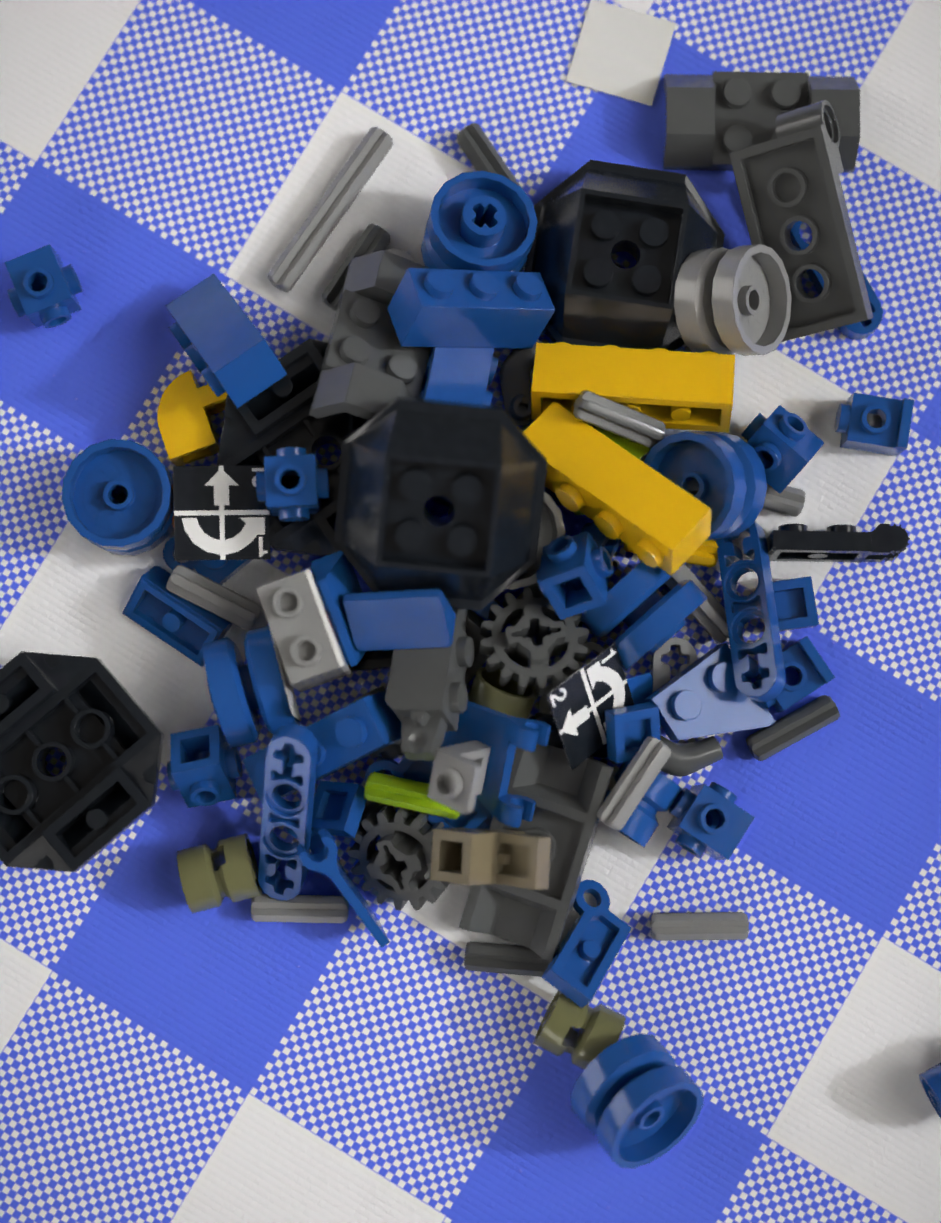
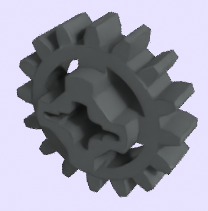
(552, 634)
(401, 856)

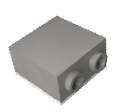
(302, 631)

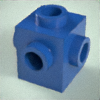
(43, 287)
(782, 445)
(294, 503)
(574, 574)
(203, 766)
(724, 823)

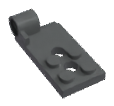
(796, 182)

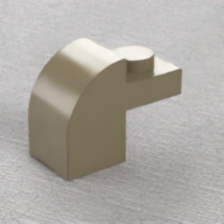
(490, 857)

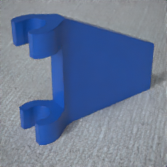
(503, 735)
(325, 861)

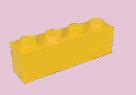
(668, 385)
(619, 491)

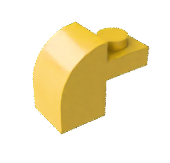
(186, 419)

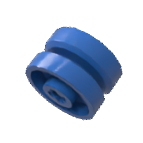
(479, 224)
(718, 472)
(97, 480)
(644, 610)
(242, 688)
(636, 1100)

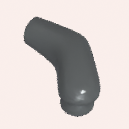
(517, 385)
(691, 756)

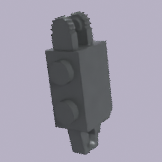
(430, 691)

